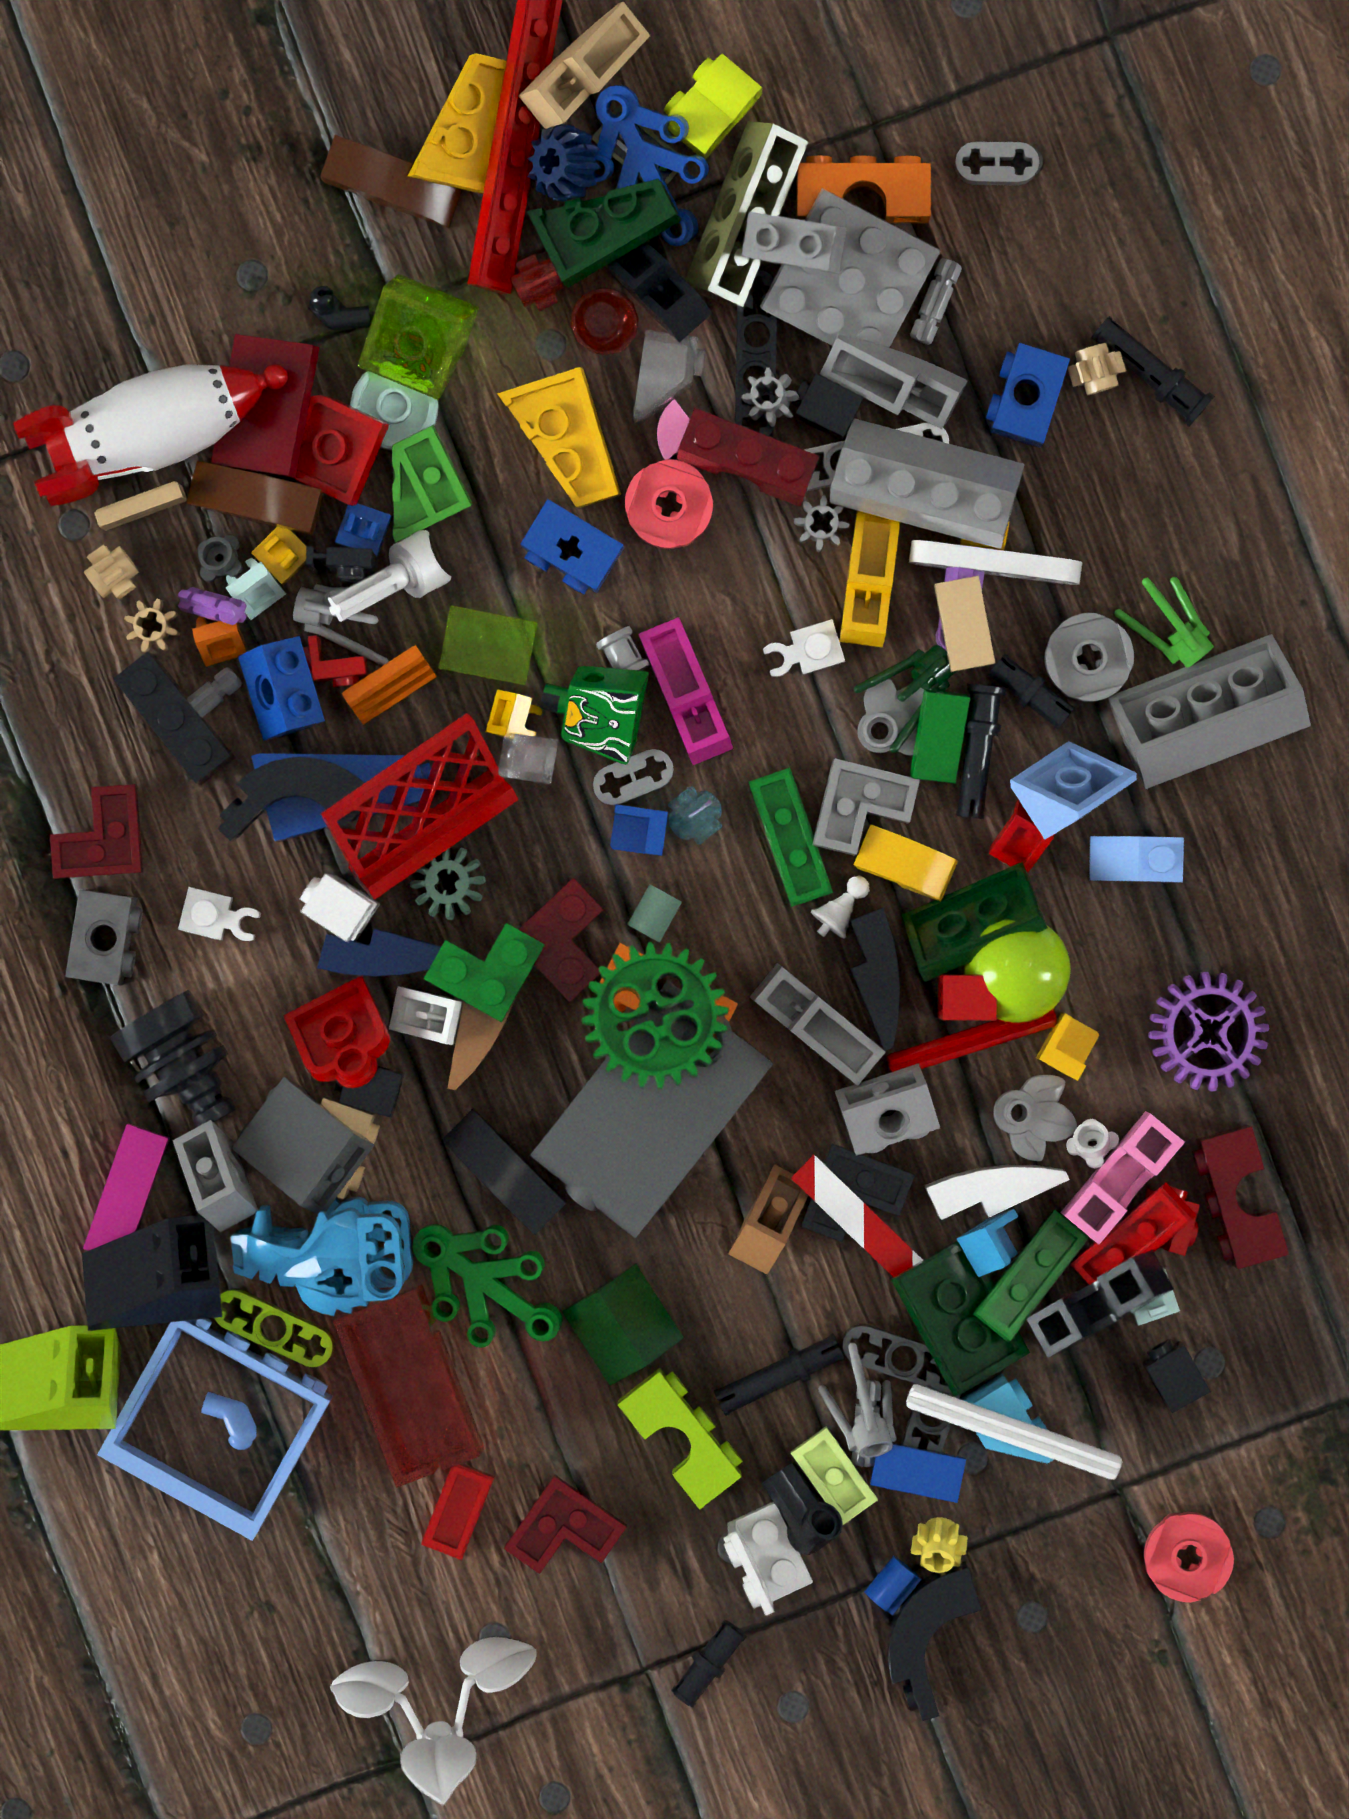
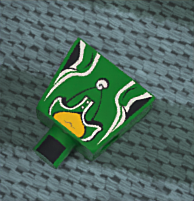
(600, 709)

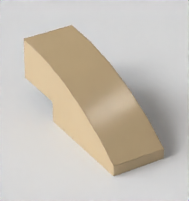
(584, 66)

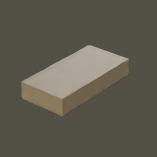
(140, 505)
(964, 623)

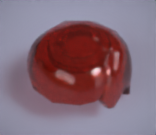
(604, 321)

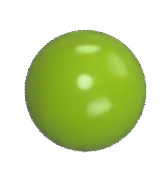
(1023, 972)

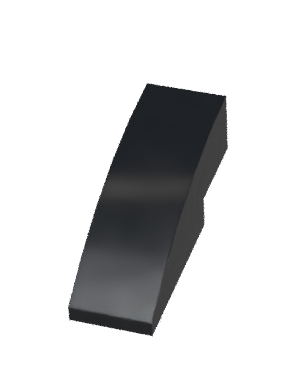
(660, 290)
(879, 975)
(504, 1171)

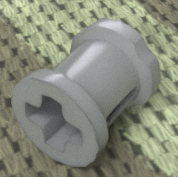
(622, 650)

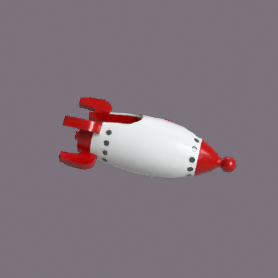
(141, 424)

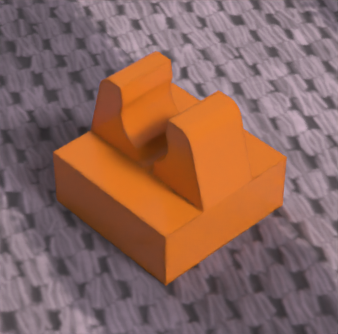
(218, 641)

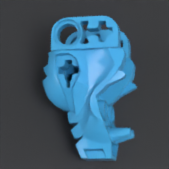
(340, 1239)

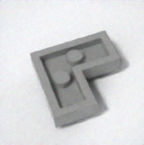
(854, 793)

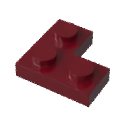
(113, 844)
(556, 927)
(559, 1515)

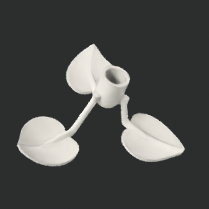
(440, 1753)

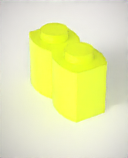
(713, 104)

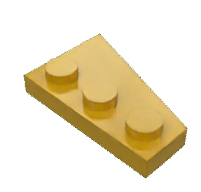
(567, 433)

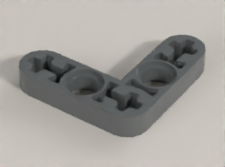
(931, 1381)

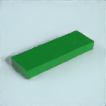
(790, 837)
(1031, 1275)

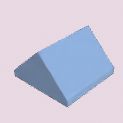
(1068, 786)

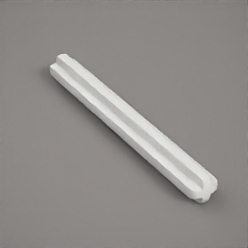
(1014, 1431)

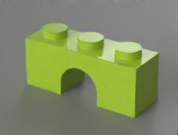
(660, 1404)

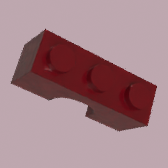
(731, 448)
(1225, 1161)

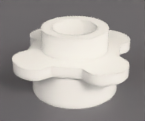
(1087, 1132)

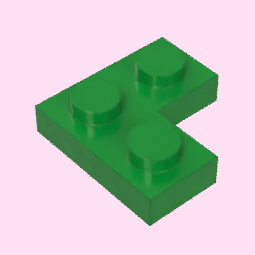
(488, 983)

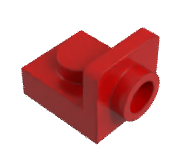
(1019, 840)

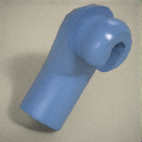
(235, 1416)

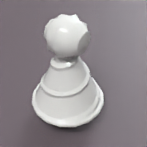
(837, 913)

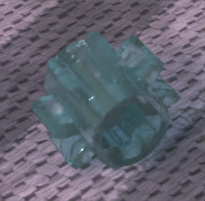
(695, 815)

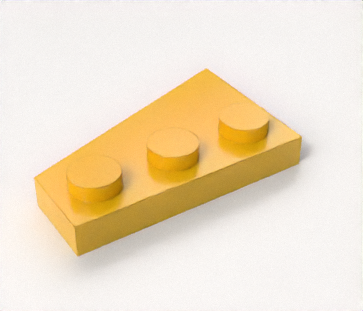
(464, 130)

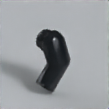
(335, 314)

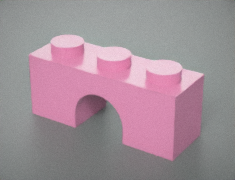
(1124, 1172)

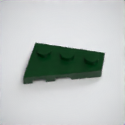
(602, 229)

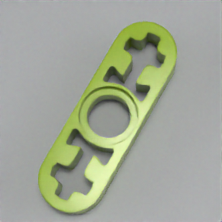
(299, 1350)

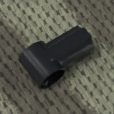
(803, 1511)

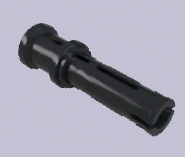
(1168, 383)
(981, 727)

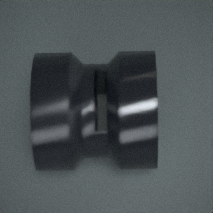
(206, 1099)

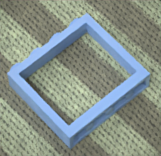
(182, 1486)

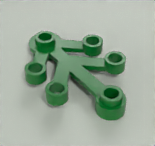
(480, 1279)

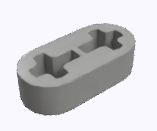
(996, 174)
(637, 787)

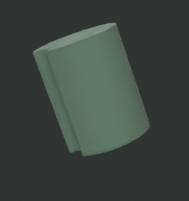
(654, 913)

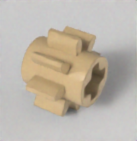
(1096, 369)
(111, 571)
(147, 614)

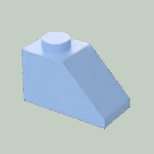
(1136, 858)

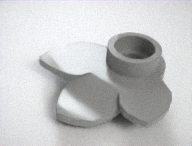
(883, 707)
(1041, 1117)

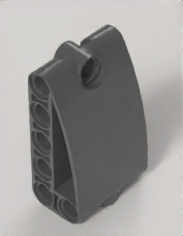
(633, 1145)

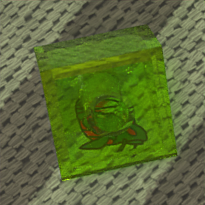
(417, 336)

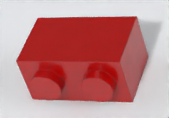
(965, 998)

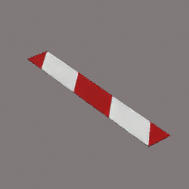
(855, 1217)

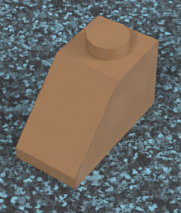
(769, 1221)

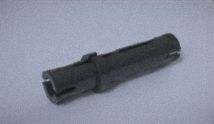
(779, 1374)

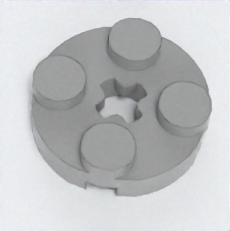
(1101, 635)

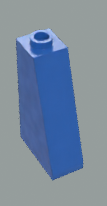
(302, 815)

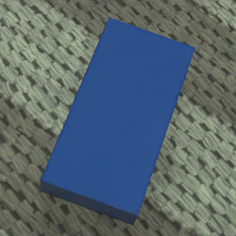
(919, 1472)

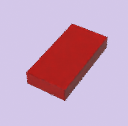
(457, 1510)

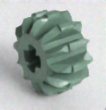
(462, 885)

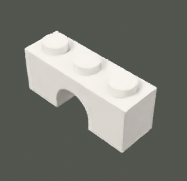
(338, 906)

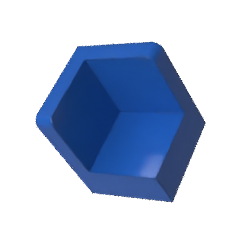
(639, 830)

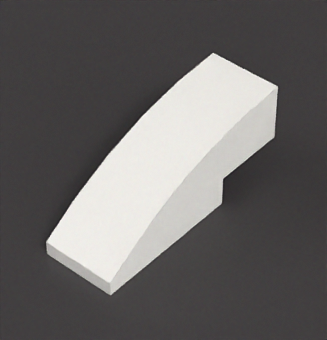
(992, 1186)

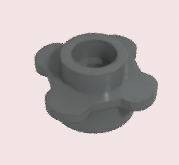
(213, 547)

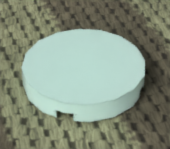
(395, 404)

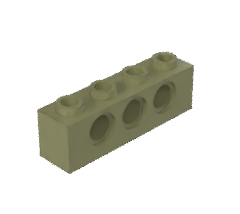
(754, 183)

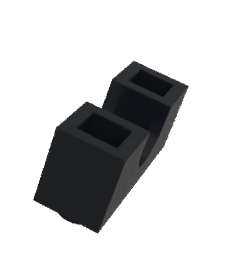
(174, 718)
(1100, 1303)

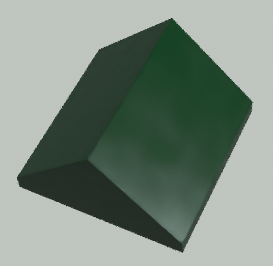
(623, 1325)

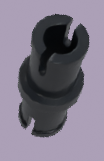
(1031, 691)
(708, 1663)

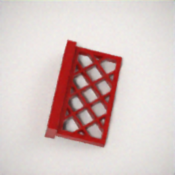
(432, 828)

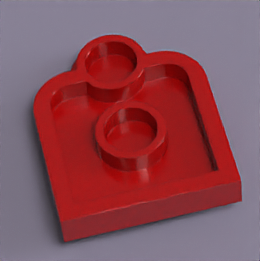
(338, 448)
(340, 1034)

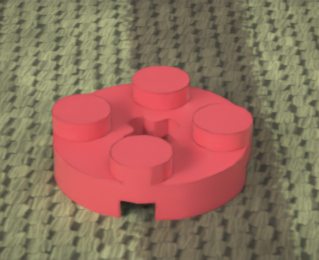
(657, 481)
(1200, 1579)

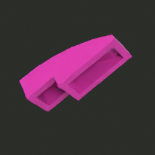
(686, 691)

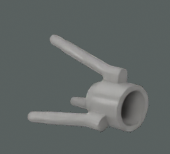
(313, 610)
(871, 1433)

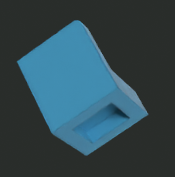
(988, 1244)

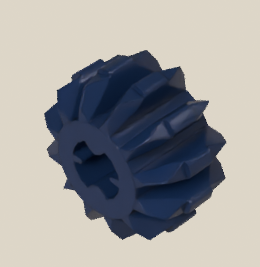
(563, 162)

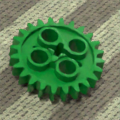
(640, 977)

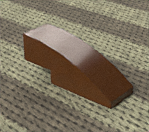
(386, 182)
(255, 497)

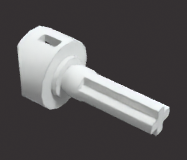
(410, 568)

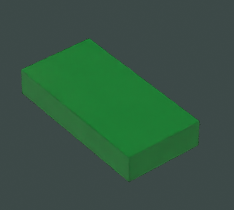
(939, 736)

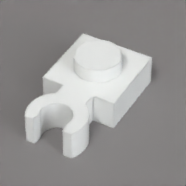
(812, 647)
(210, 914)

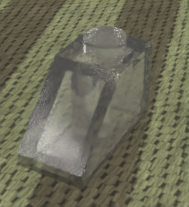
(665, 371)

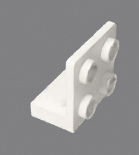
(771, 1563)

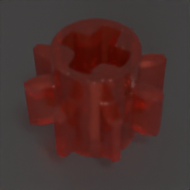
(536, 282)

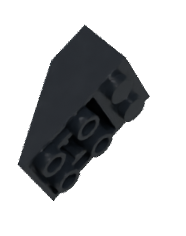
(154, 1276)

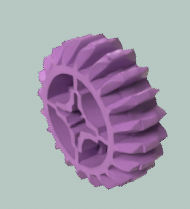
(1184, 1002)

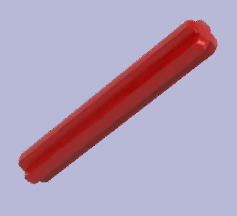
(967, 1042)

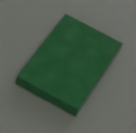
(950, 930)
(941, 1301)

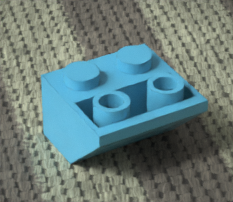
(1011, 1401)

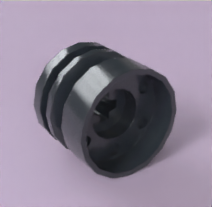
(169, 1046)

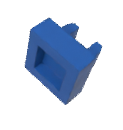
(363, 528)

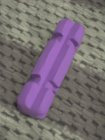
(212, 606)

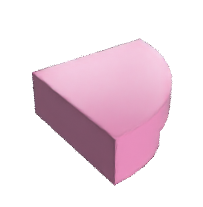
(671, 429)

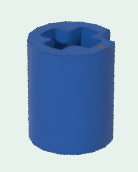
(893, 1585)

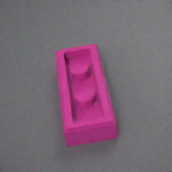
(127, 1186)

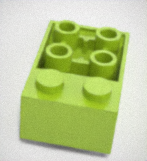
(60, 1380)

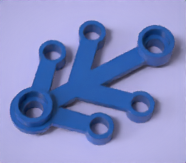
(642, 155)

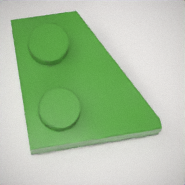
(424, 483)

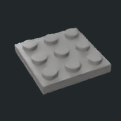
(875, 283)

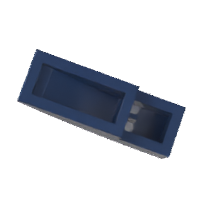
(384, 956)

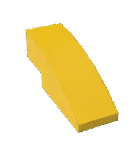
(869, 580)

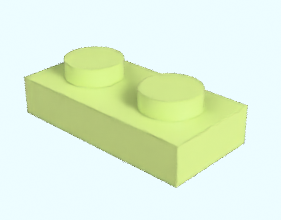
(834, 1474)

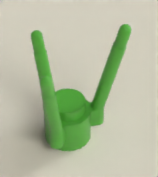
(1188, 639)

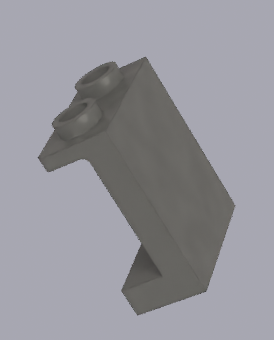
(302, 1147)

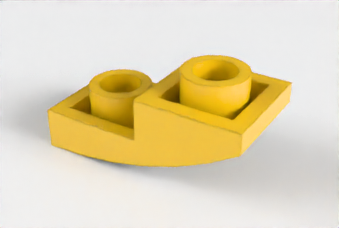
(905, 862)

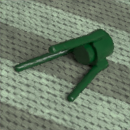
(929, 672)

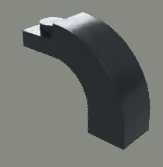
(285, 779)
(927, 1608)

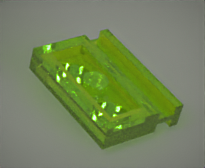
(488, 645)

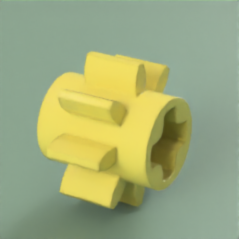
(939, 1545)

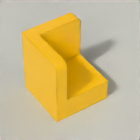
(1068, 1046)

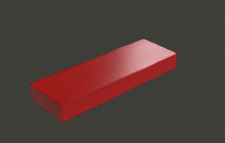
(1138, 1232)

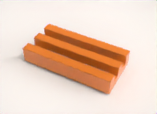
(389, 684)

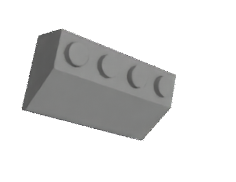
(926, 483)
(1210, 711)

